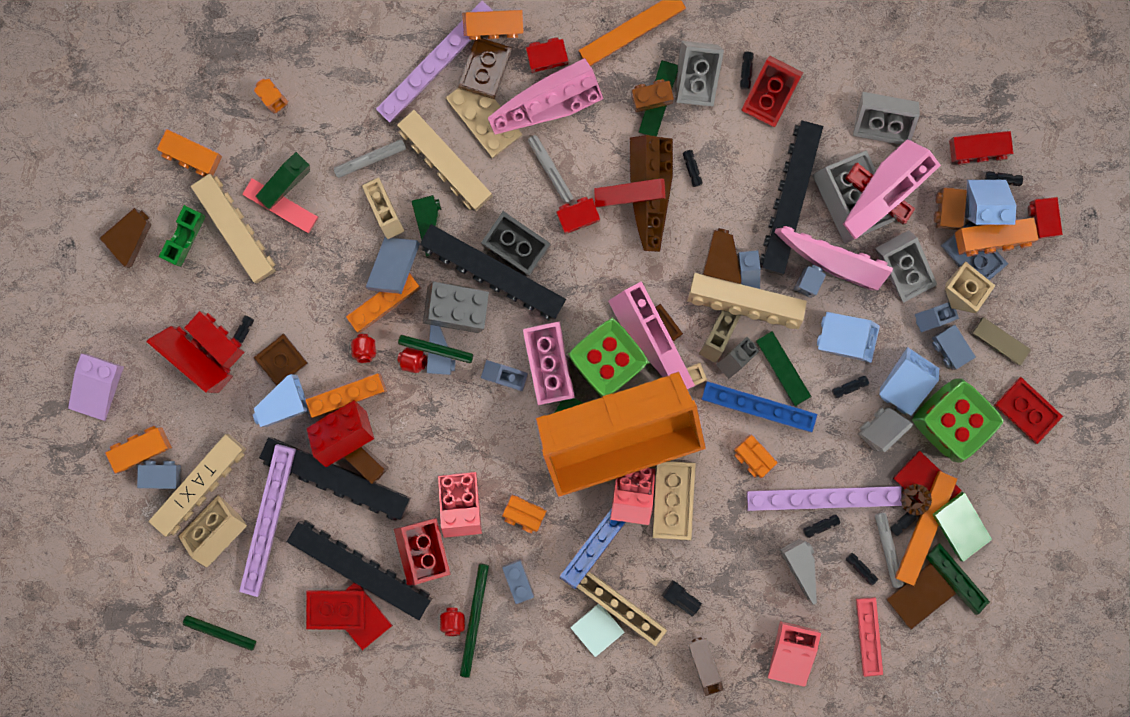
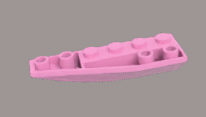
(549, 99)
(890, 185)
(837, 261)
(642, 322)

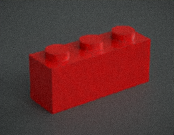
(981, 147)
(215, 339)

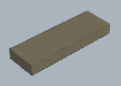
(1001, 341)

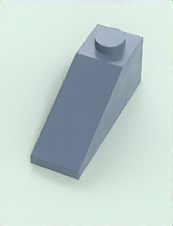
(436, 363)

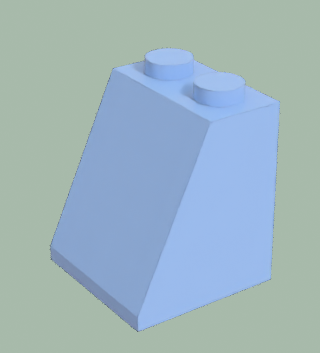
(990, 203)
(848, 336)
(909, 382)
(281, 403)

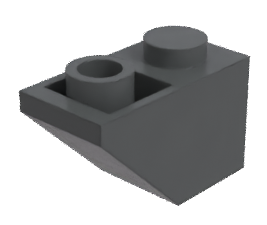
(737, 357)

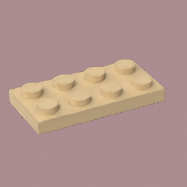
(475, 112)
(674, 500)

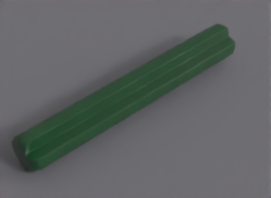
(435, 349)
(219, 633)

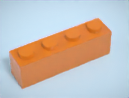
(993, 237)
(380, 305)
(339, 397)

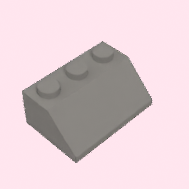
(886, 118)

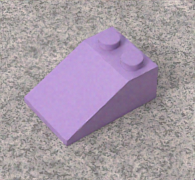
(94, 386)

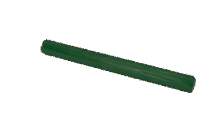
(474, 620)

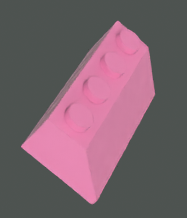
(548, 363)

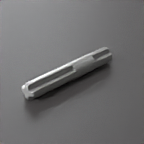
(369, 158)
(550, 169)
(888, 548)

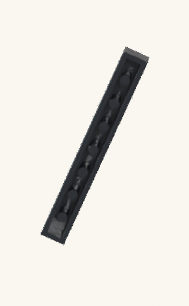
(792, 195)
(493, 272)
(342, 482)
(359, 570)

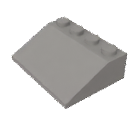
(841, 195)

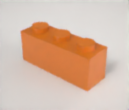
(492, 24)
(188, 153)
(138, 449)

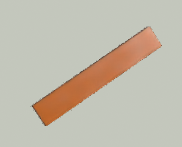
(631, 30)
(925, 530)

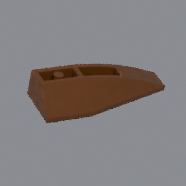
(649, 160)

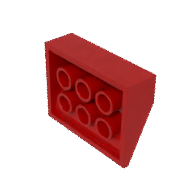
(191, 359)

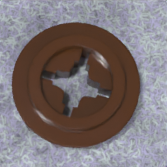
(924, 496)

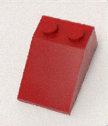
(772, 91)

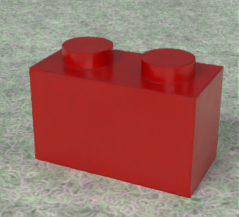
(547, 55)
(577, 215)
(1046, 217)

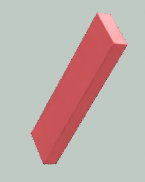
(284, 208)
(869, 636)

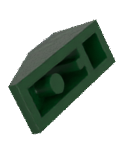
(283, 180)
(426, 213)

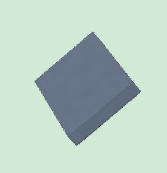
(985, 264)
(392, 265)

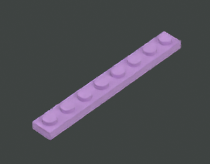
(427, 70)
(824, 498)
(267, 520)

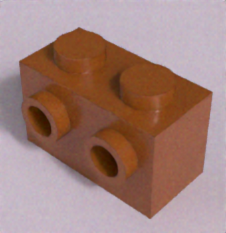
(652, 96)
(950, 208)

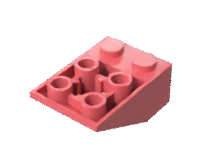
(634, 497)
(459, 505)
(793, 653)

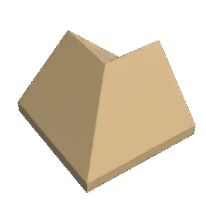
(968, 289)

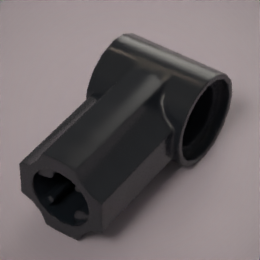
(678, 596)

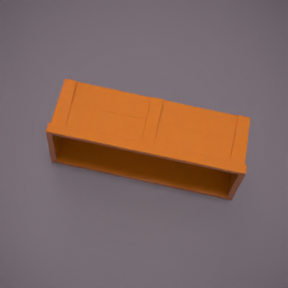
(620, 434)

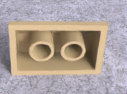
(212, 531)

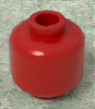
(363, 348)
(412, 360)
(452, 622)

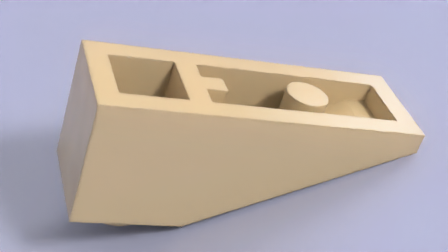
(383, 208)

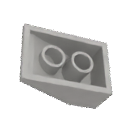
(698, 73)
(910, 267)
(884, 429)
(802, 565)

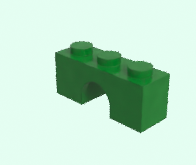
(178, 246)

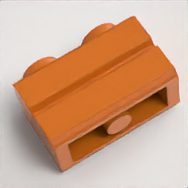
(270, 95)
(755, 456)
(524, 513)

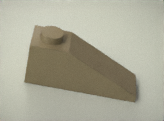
(719, 336)

